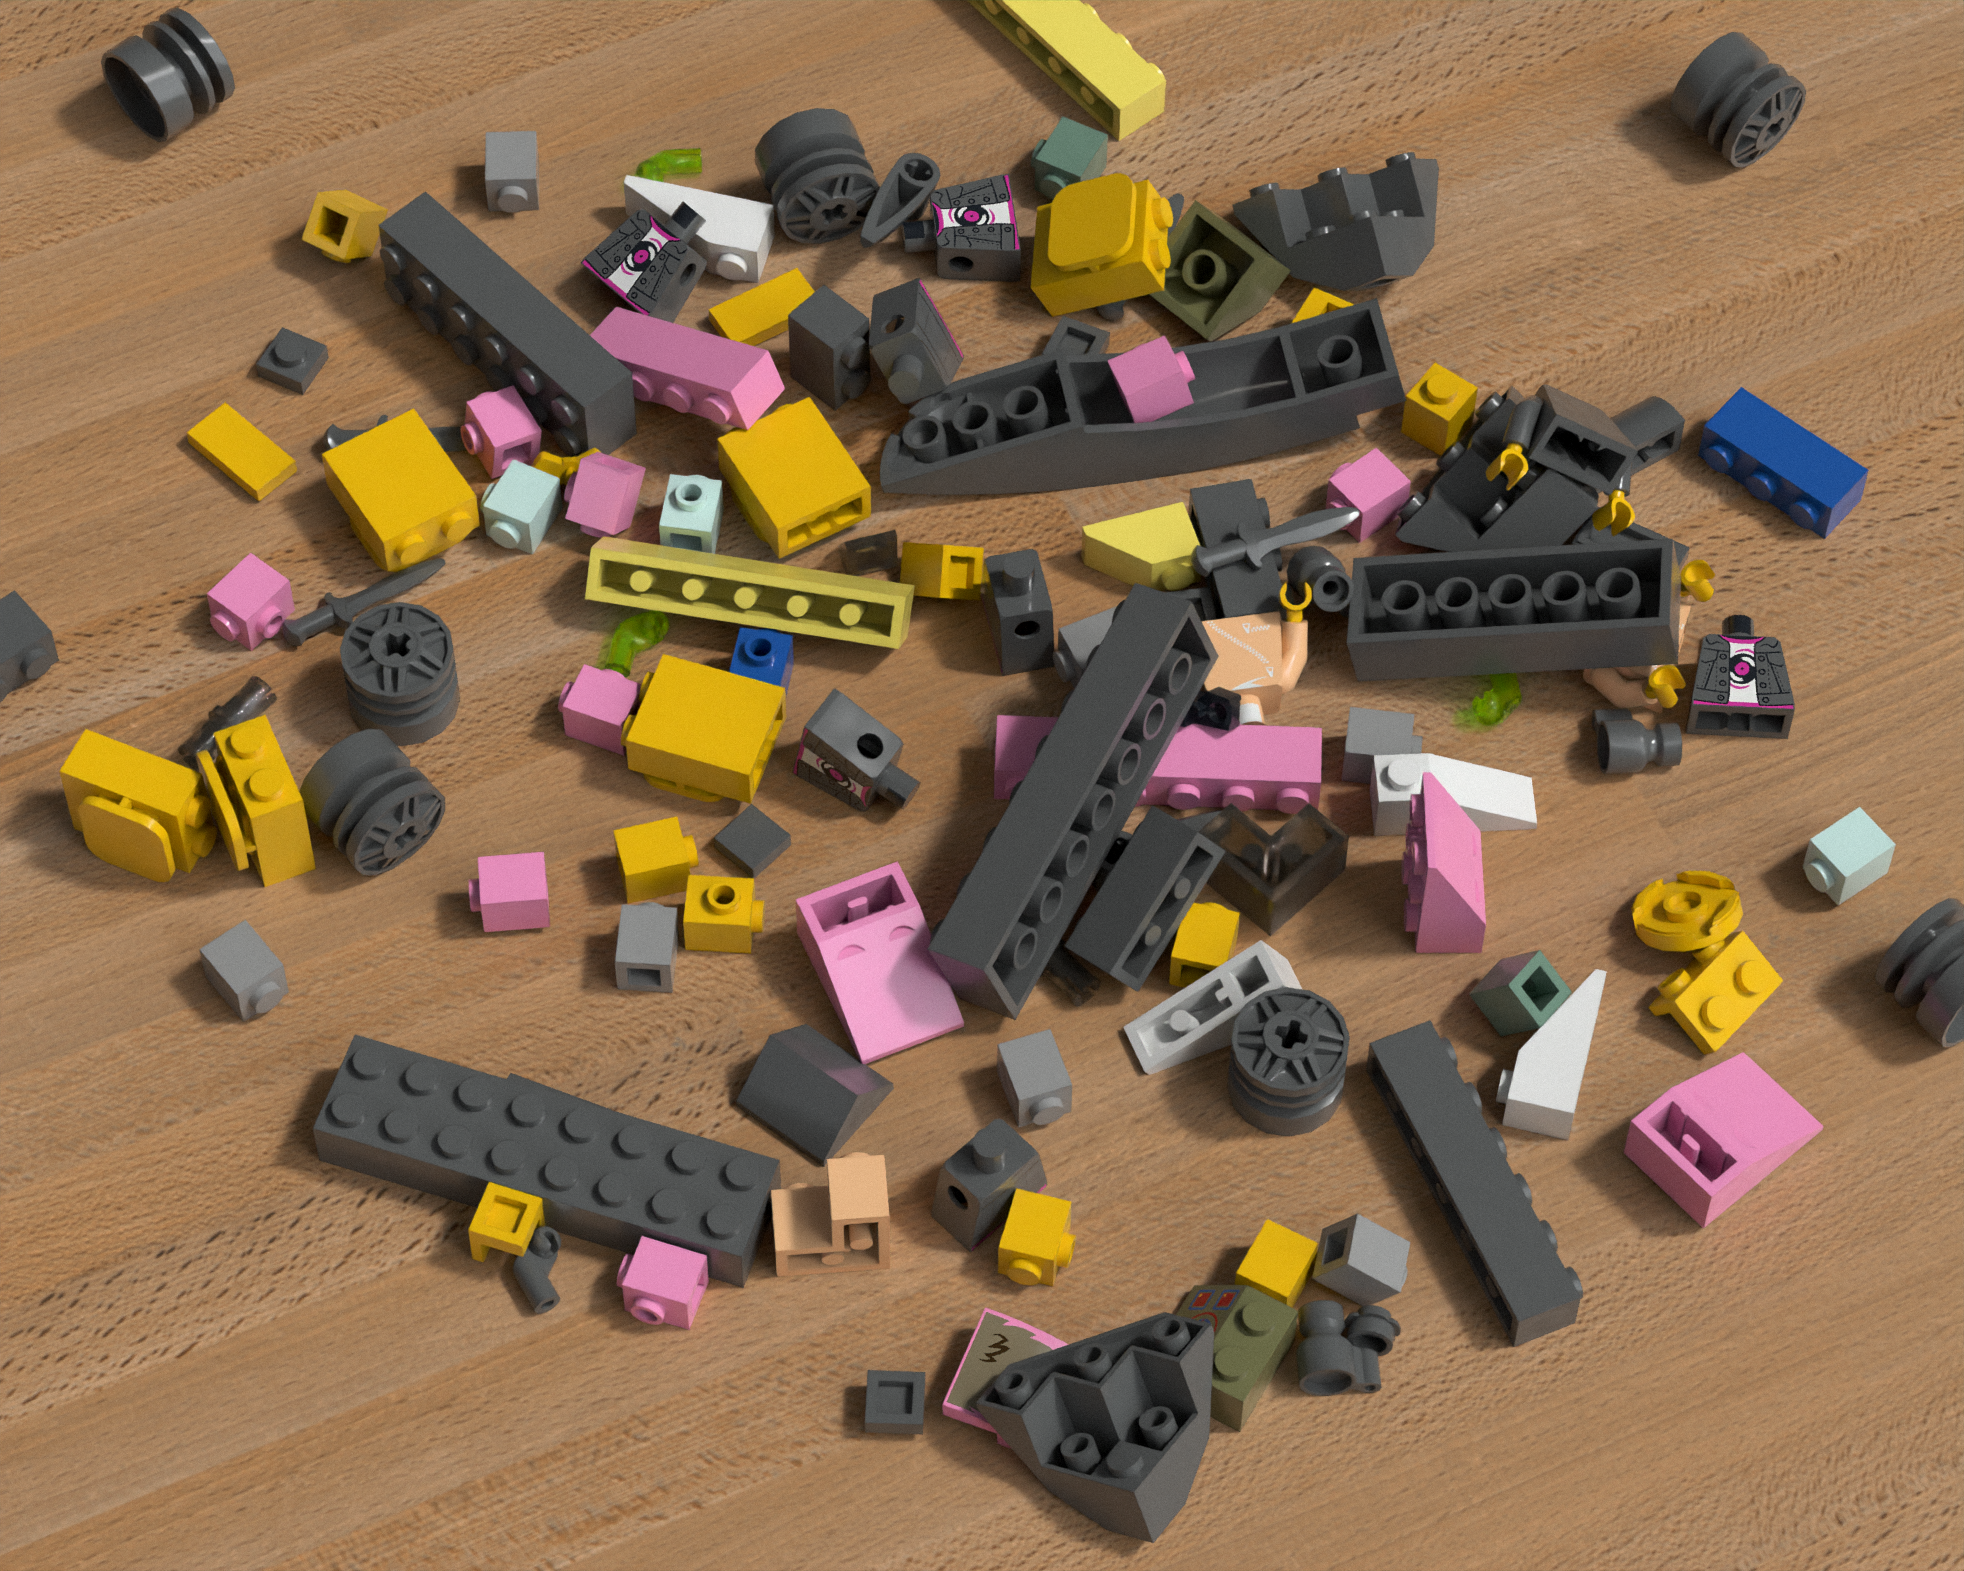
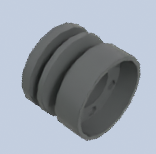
(168, 74)
(1738, 99)
(816, 175)
(400, 672)
(372, 801)
(1929, 970)
(1283, 1087)

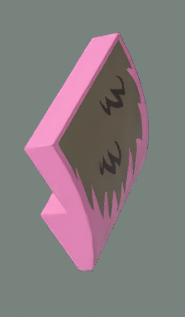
(994, 1346)

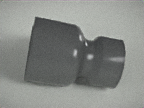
(1326, 577)
(1628, 746)
(1326, 1359)

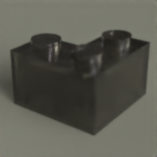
(1277, 873)

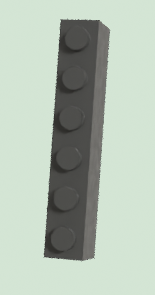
(1474, 1183)

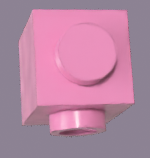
(1152, 380)
(500, 430)
(1373, 488)
(603, 494)
(250, 602)
(598, 707)
(511, 892)
(663, 1283)

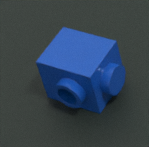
(764, 656)

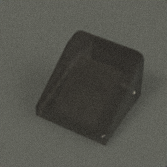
(869, 553)

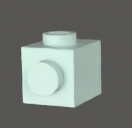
(521, 506)
(692, 513)
(1848, 856)

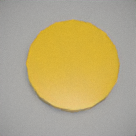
(1687, 912)

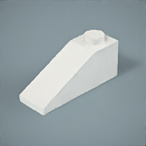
(735, 230)
(1487, 795)
(1204, 1012)
(1551, 1066)

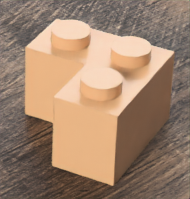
(835, 1224)

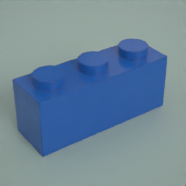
(1782, 463)

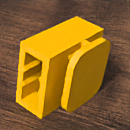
(1100, 244)
(793, 478)
(401, 492)
(703, 730)
(257, 802)
(137, 807)

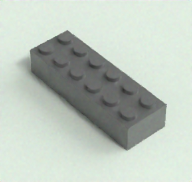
(506, 328)
(1515, 610)

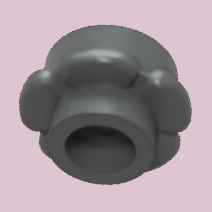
(1372, 1329)

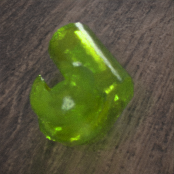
(670, 163)
(634, 637)
(1498, 702)

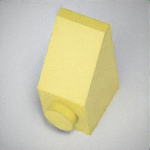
(1144, 548)

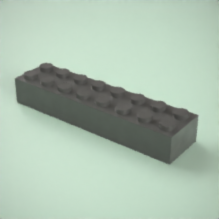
(1073, 801)
(592, 1166)

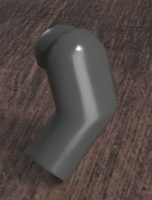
(535, 1266)

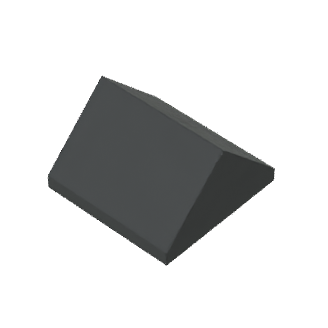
(811, 1091)

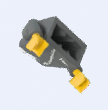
(1574, 441)

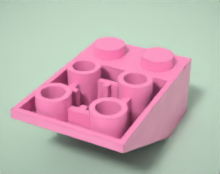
(1443, 874)
(876, 962)
(1718, 1136)

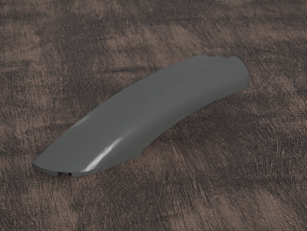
(1066, 426)

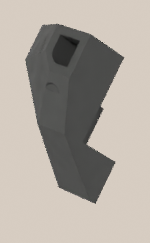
(1347, 226)
(1470, 513)
(1113, 1420)

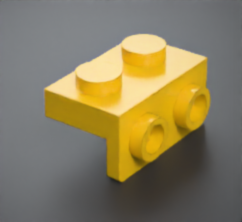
(1717, 990)

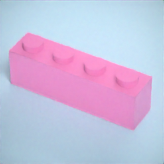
(691, 368)

